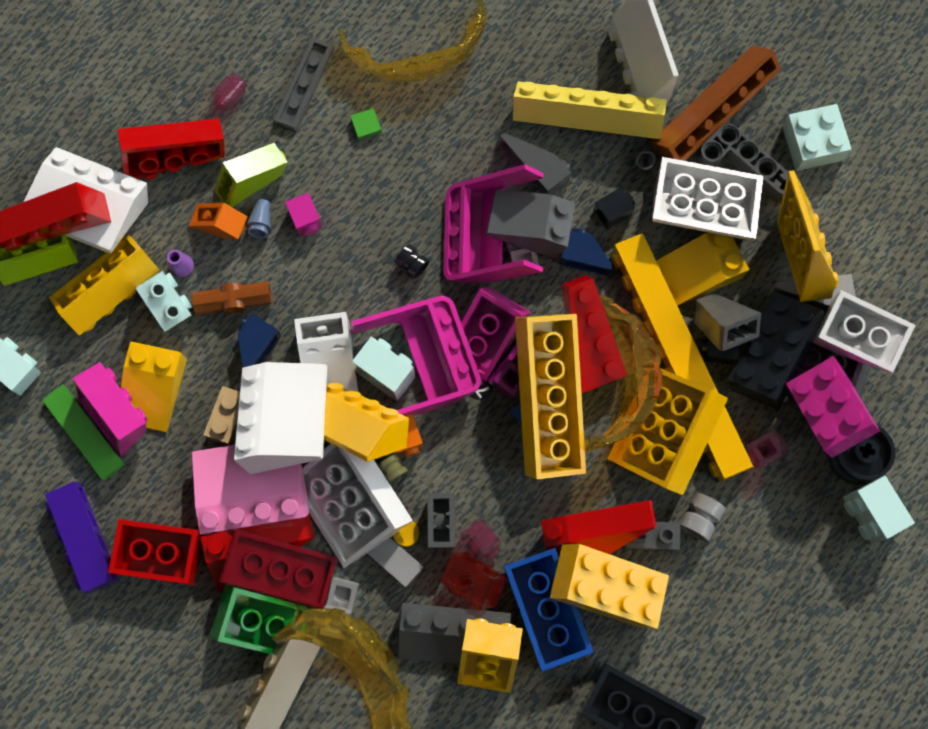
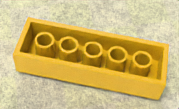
(550, 395)

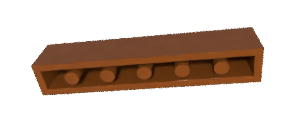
(717, 104)

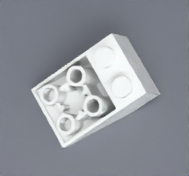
(328, 342)

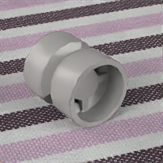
(702, 515)

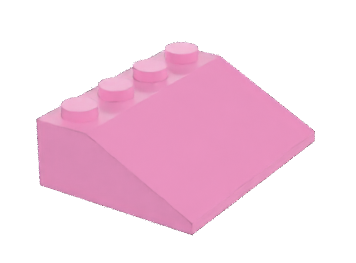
(235, 499)

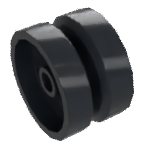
(871, 463)

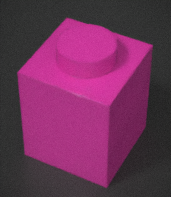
(304, 215)

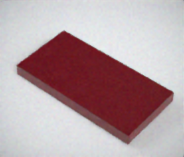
(278, 569)

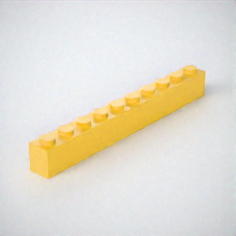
(676, 346)

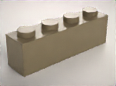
(277, 685)

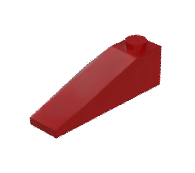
(600, 529)
(292, 531)

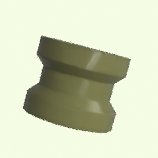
(392, 468)

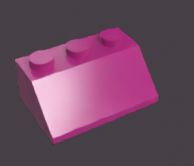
(110, 407)

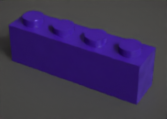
(81, 537)

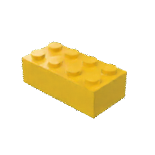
(609, 586)

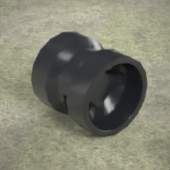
(410, 260)

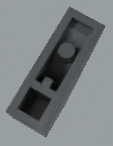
(555, 171)

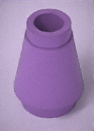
(179, 264)

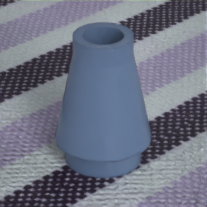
(259, 220)

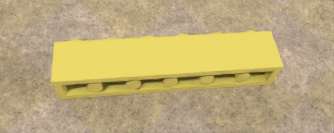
(589, 110)

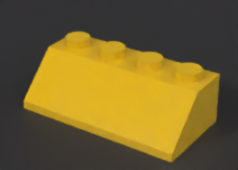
(103, 285)
(362, 424)

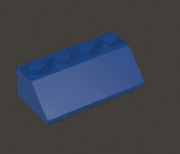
(551, 625)

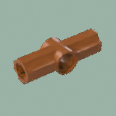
(232, 298)

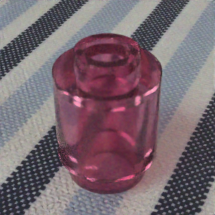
(229, 92)

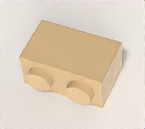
(224, 418)

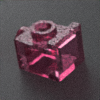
(772, 444)
(482, 539)

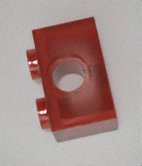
(487, 581)

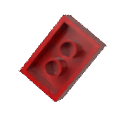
(156, 552)

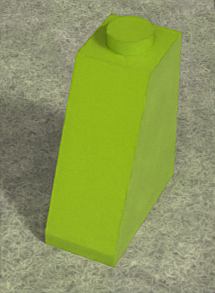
(249, 174)

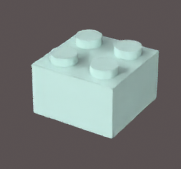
(816, 137)
(384, 368)
(877, 510)

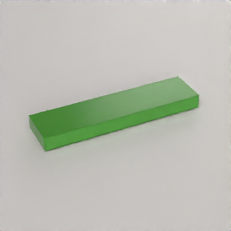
(83, 432)

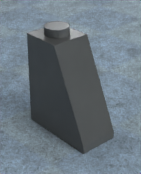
(726, 321)

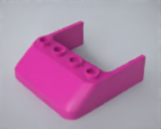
(468, 251)
(437, 350)

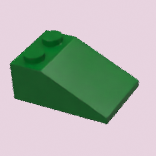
(252, 618)

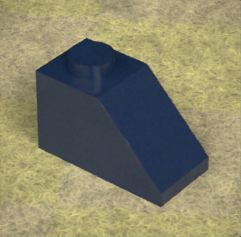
(585, 254)
(256, 340)

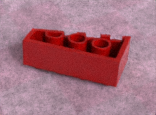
(169, 147)
(52, 215)
(597, 346)

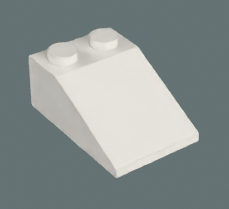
(863, 332)

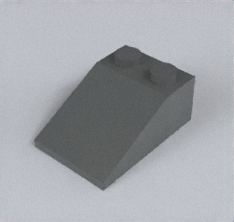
(531, 221)

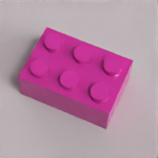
(832, 407)

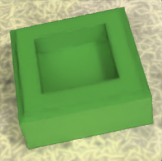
(366, 124)

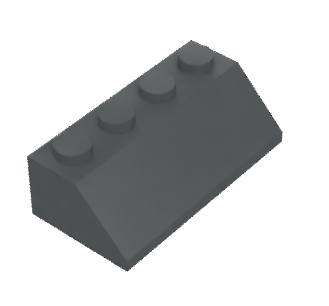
(438, 631)

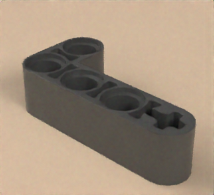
(758, 159)

